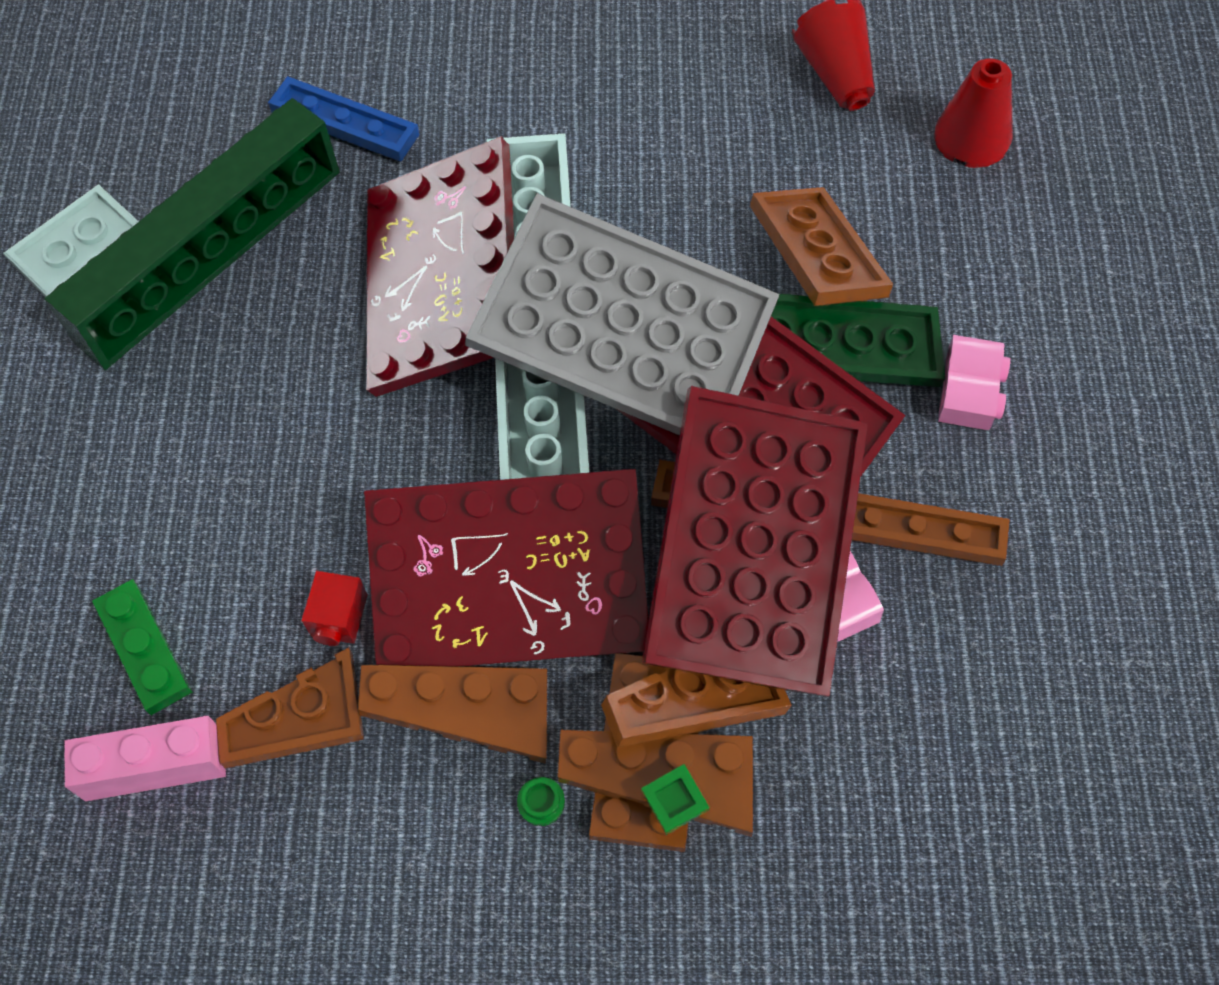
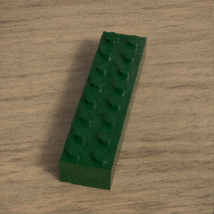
(195, 234)

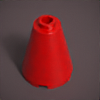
(838, 50)
(978, 117)

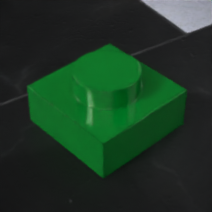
(675, 799)

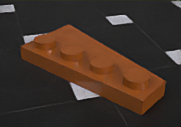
(466, 703)
(686, 704)
(716, 762)

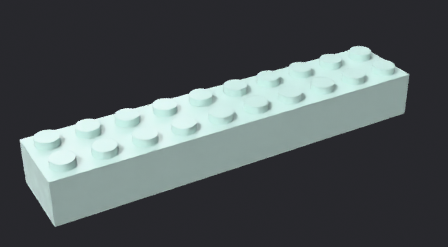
(538, 420)

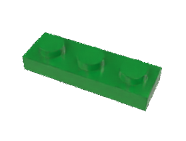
(142, 647)

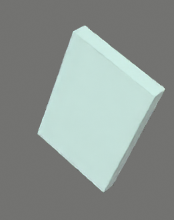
(70, 239)

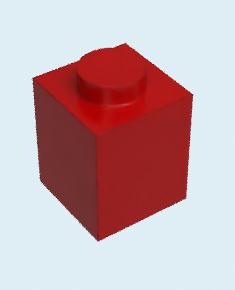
(334, 608)

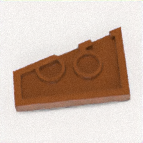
(298, 718)

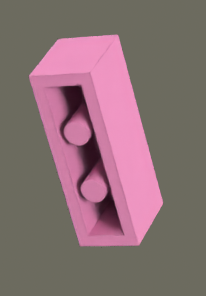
(143, 759)

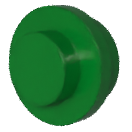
(541, 801)

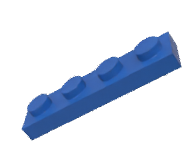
(351, 119)

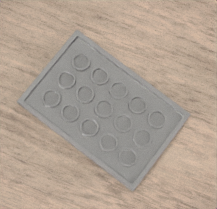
(618, 315)

